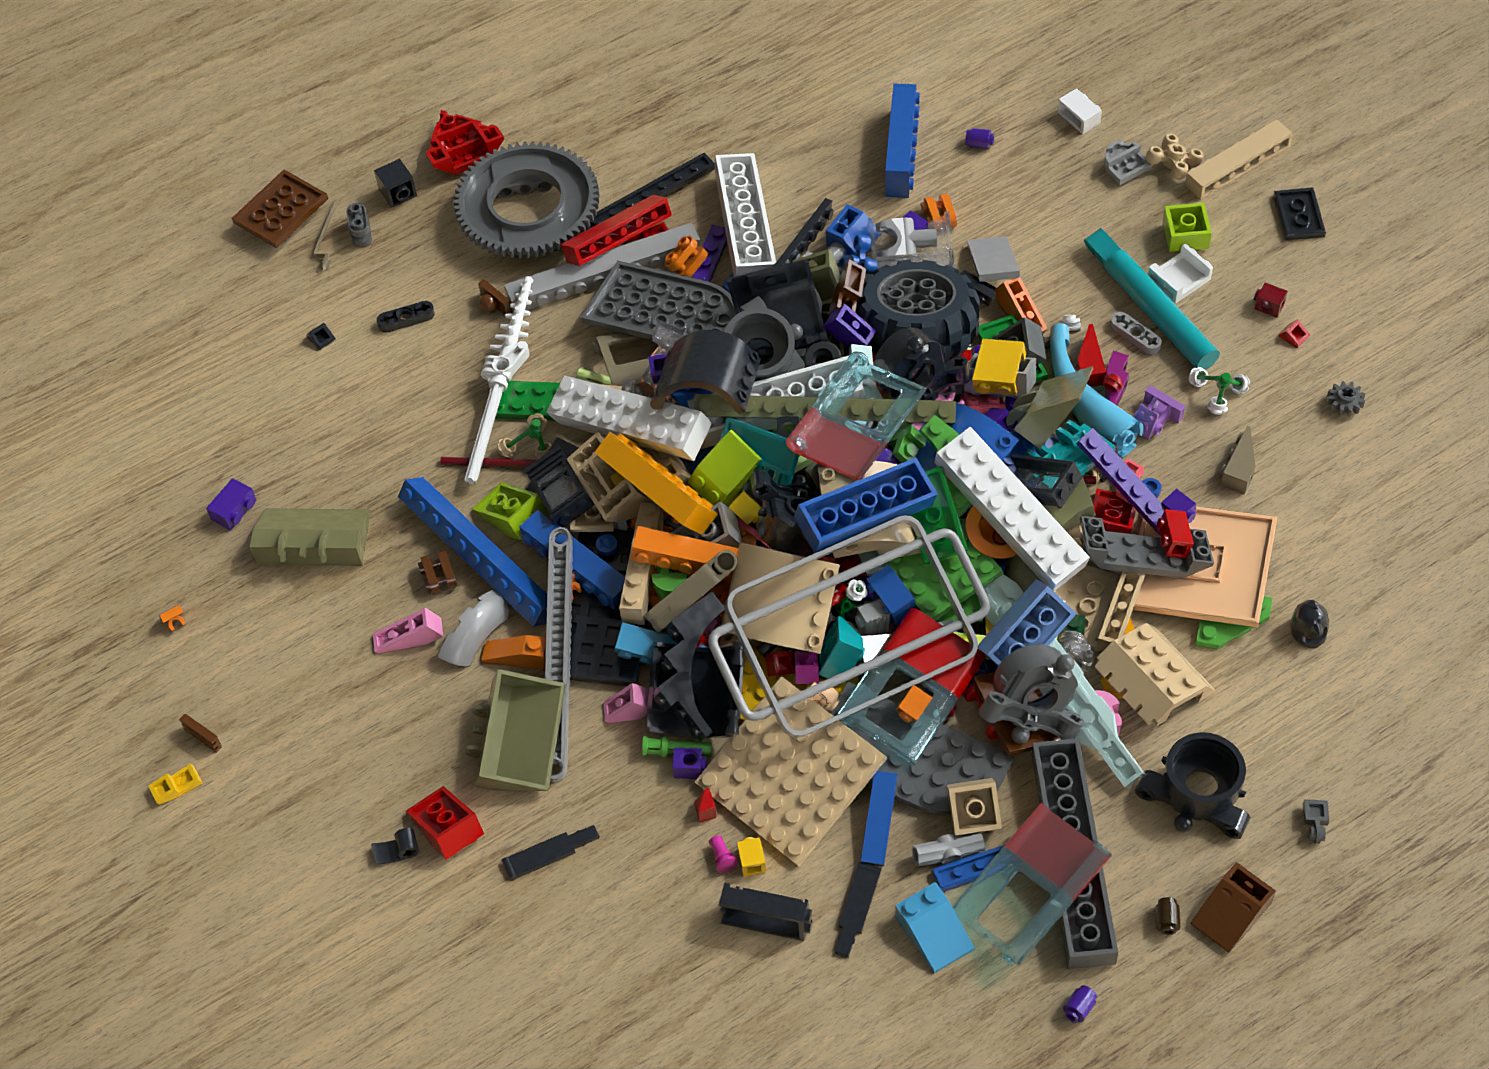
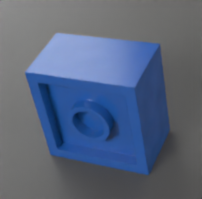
(893, 593)

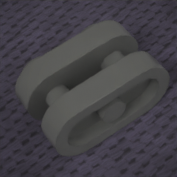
(359, 225)

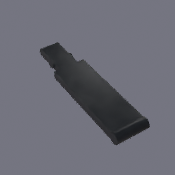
(547, 852)
(857, 907)

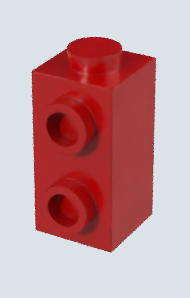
(1175, 533)

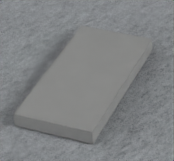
(993, 258)

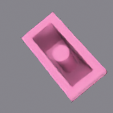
(627, 704)

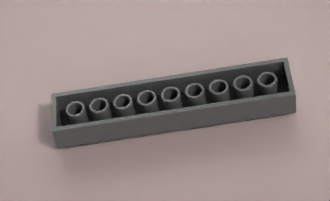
(1064, 790)

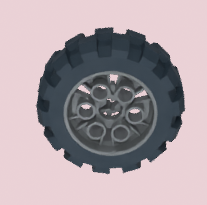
(921, 298)

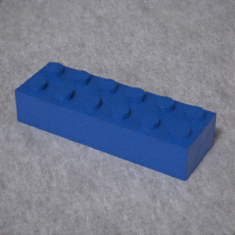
(902, 140)
(865, 504)

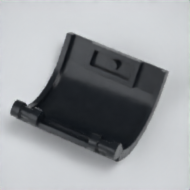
(787, 291)
(709, 362)
(709, 692)

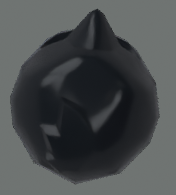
(1312, 618)

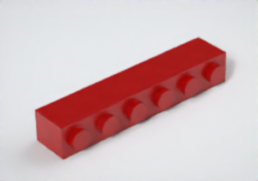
(616, 230)

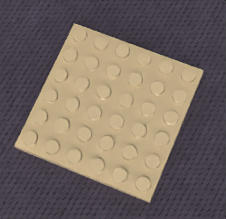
(791, 785)

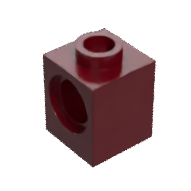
(1270, 299)

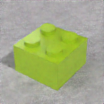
(1186, 225)

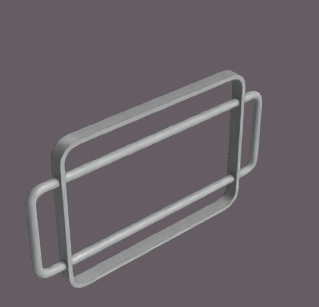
(922, 541)

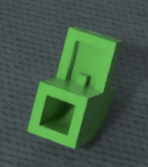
(906, 442)
(666, 581)

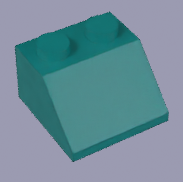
(840, 649)

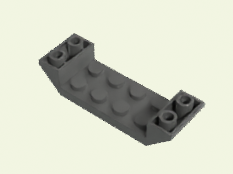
(1141, 552)

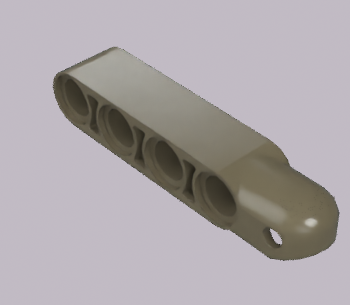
(692, 589)

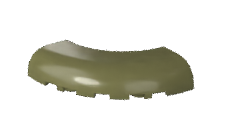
(1068, 517)

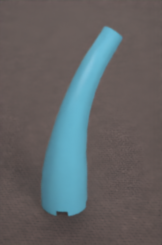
(1093, 408)

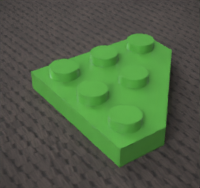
(1217, 634)

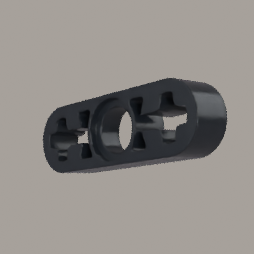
(402, 323)

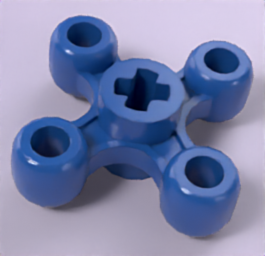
(862, 244)

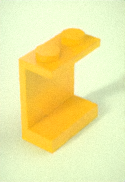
(998, 366)

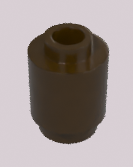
(1168, 916)

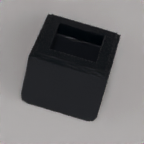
(321, 336)

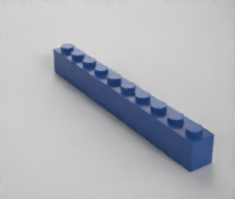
(476, 549)

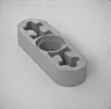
(1139, 341)

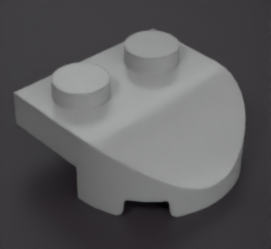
(1125, 161)

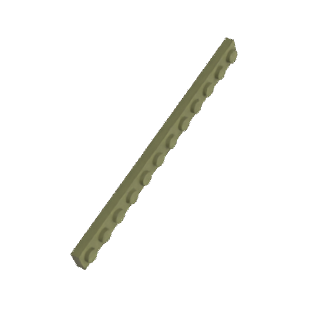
(854, 409)

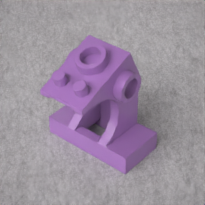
(1157, 413)

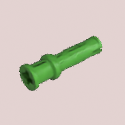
(665, 746)

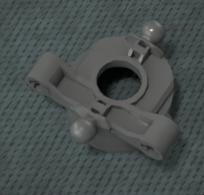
(764, 324)
(1020, 676)

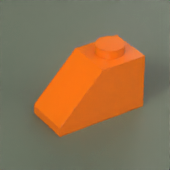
(913, 704)

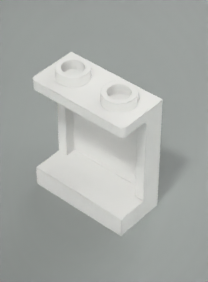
(1181, 274)

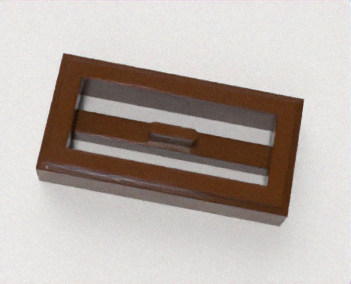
(200, 733)

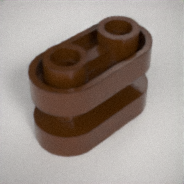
(427, 567)

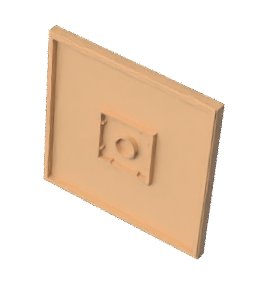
(1235, 583)

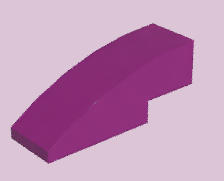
(1117, 365)
(805, 667)

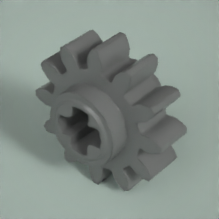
(1346, 398)

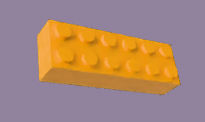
(656, 482)

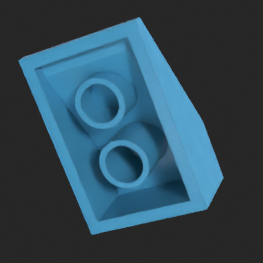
(933, 927)

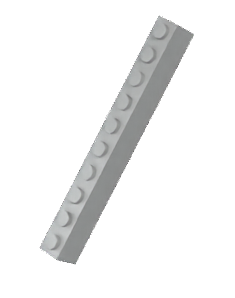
(575, 279)

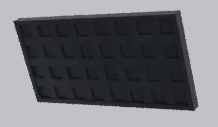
(598, 626)

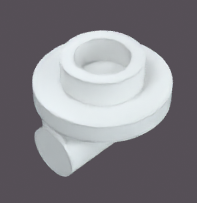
(1072, 322)

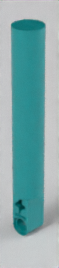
(1152, 300)

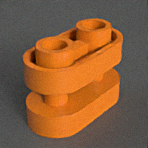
(931, 208)
(686, 257)

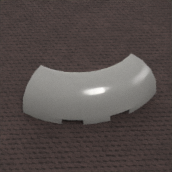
(474, 628)

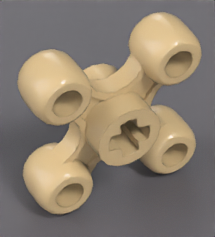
(1174, 156)

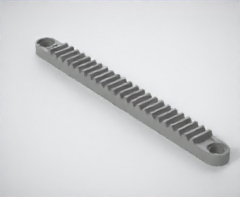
(559, 634)

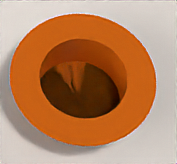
(980, 535)

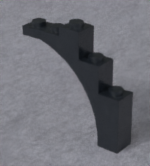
(677, 662)

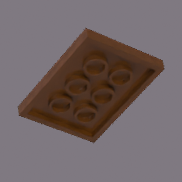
(280, 208)

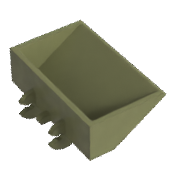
(1046, 408)
(310, 537)
(517, 733)

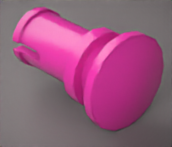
(723, 857)

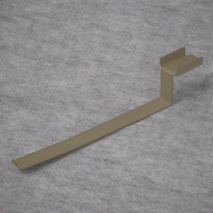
(325, 263)

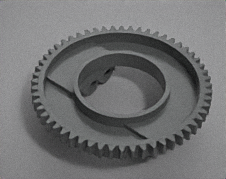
(522, 171)

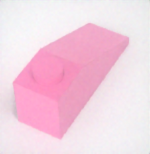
(409, 632)

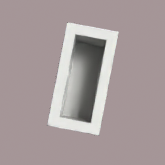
(1079, 111)

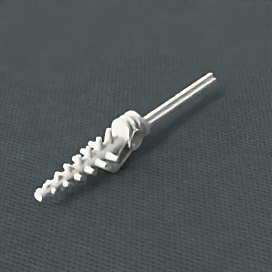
(510, 358)

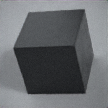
(395, 183)

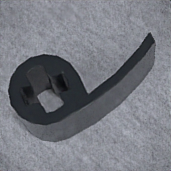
(402, 848)

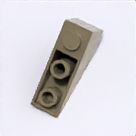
(1241, 467)

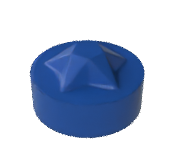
(606, 545)

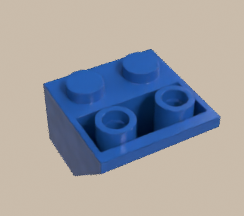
(845, 228)

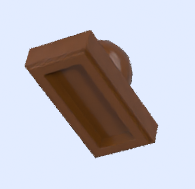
(492, 299)

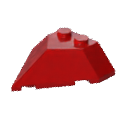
(460, 142)

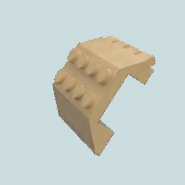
(1105, 601)
(1152, 673)

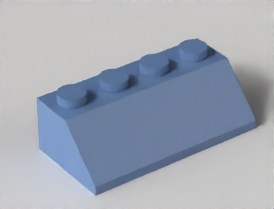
(1032, 620)

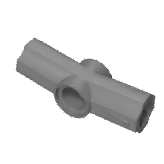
(947, 849)

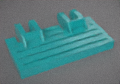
(769, 447)
(1069, 450)

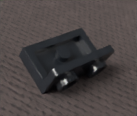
(983, 289)

